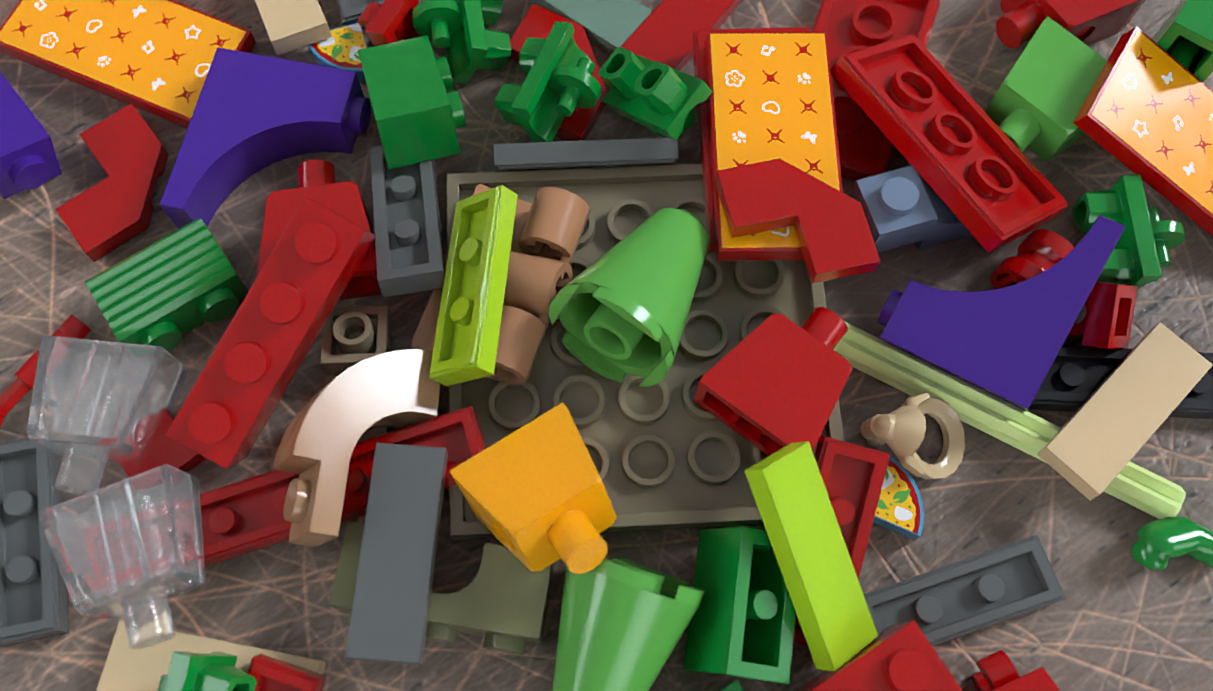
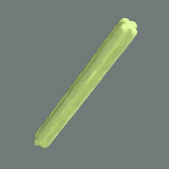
(995, 415)

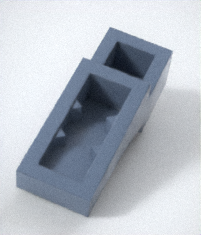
(905, 211)

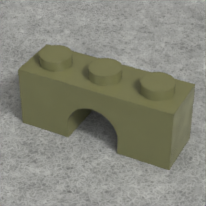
(500, 603)

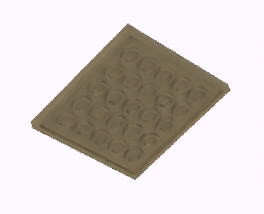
(652, 445)

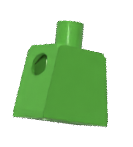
(1046, 92)

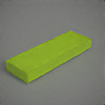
(474, 287)
(812, 555)

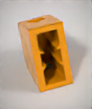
(541, 494)

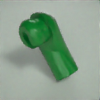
(1172, 538)

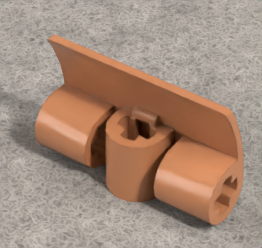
(538, 268)

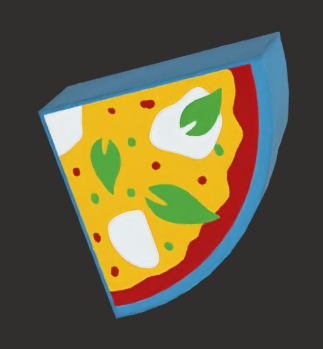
(341, 49)
(900, 503)

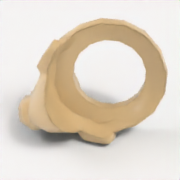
(906, 429)

